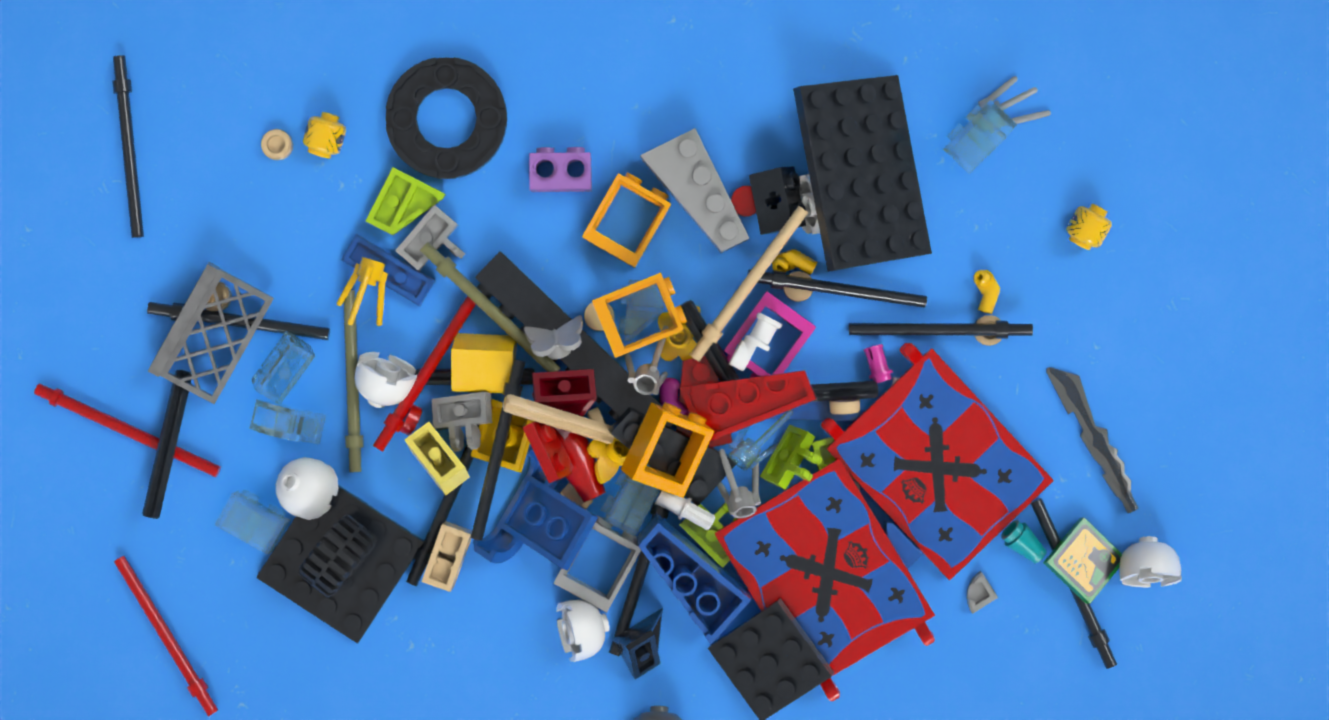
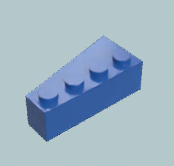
(695, 579)

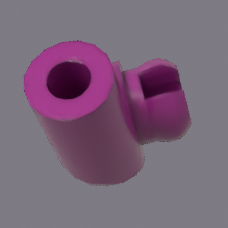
(669, 393)

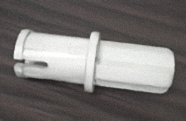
(684, 508)

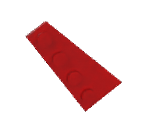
(747, 401)

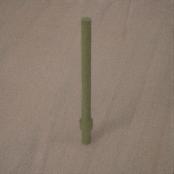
(447, 268)
(354, 440)

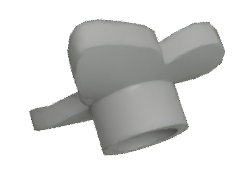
(555, 343)

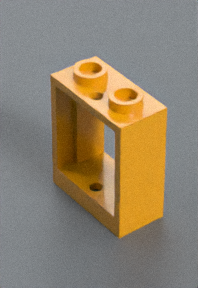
(633, 184)
(608, 324)
(647, 438)

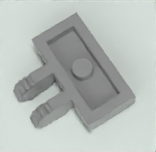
(433, 228)
(459, 412)

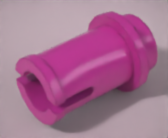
(877, 364)

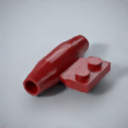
(565, 459)

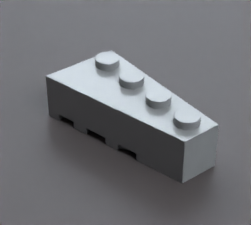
(693, 181)

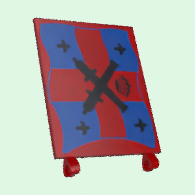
(938, 462)
(829, 567)

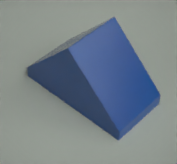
(902, 544)

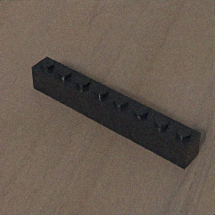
(535, 309)

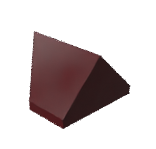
(565, 390)

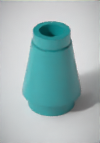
(1023, 541)

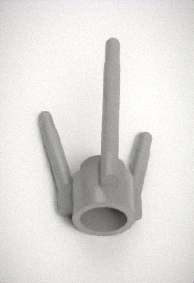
(1029, 117)
(647, 377)
(740, 502)

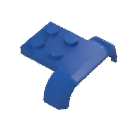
(540, 520)

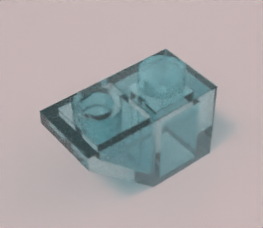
(641, 311)

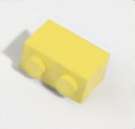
(437, 458)

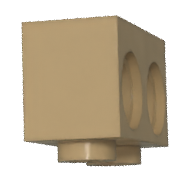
(447, 556)

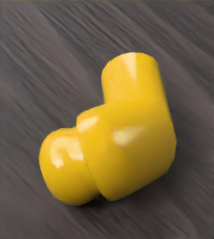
(793, 259)
(989, 289)

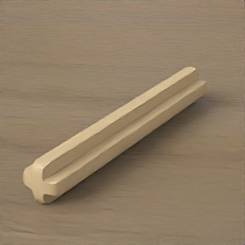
(557, 418)

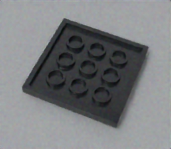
(367, 590)

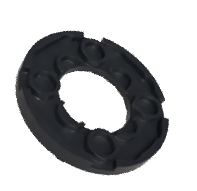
(421, 82)

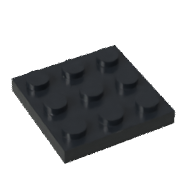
(771, 660)

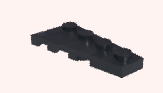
(668, 453)

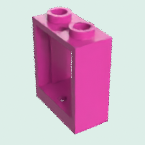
(788, 315)

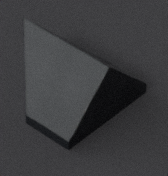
(641, 644)

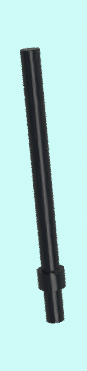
(122, 88)
(779, 280)
(265, 325)
(1000, 329)
(511, 387)
(423, 554)
(635, 586)
(1098, 636)

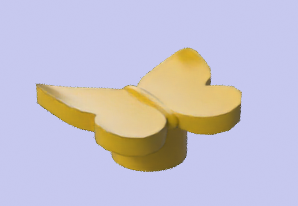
(678, 344)
(608, 458)

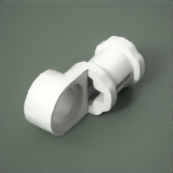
(759, 337)

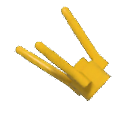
(368, 273)

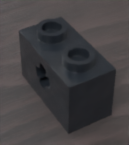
(766, 191)

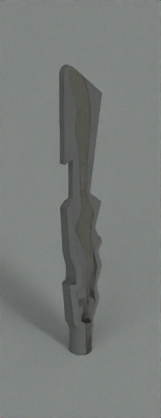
(1095, 438)

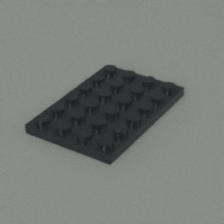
(862, 171)

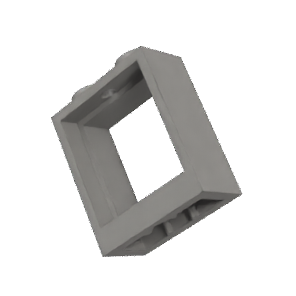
(589, 593)

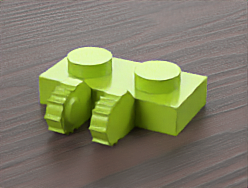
(788, 456)
(707, 538)

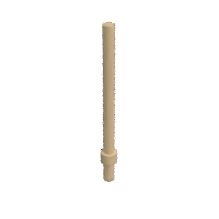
(712, 332)

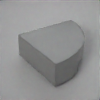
(979, 593)

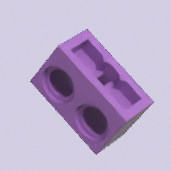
(560, 179)

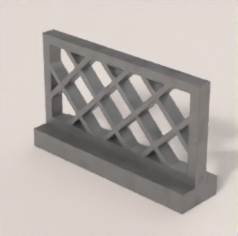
(186, 321)

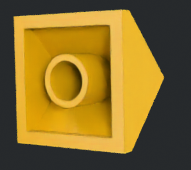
(481, 362)
(516, 444)

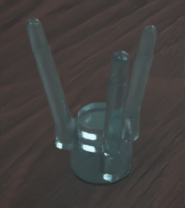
(746, 452)

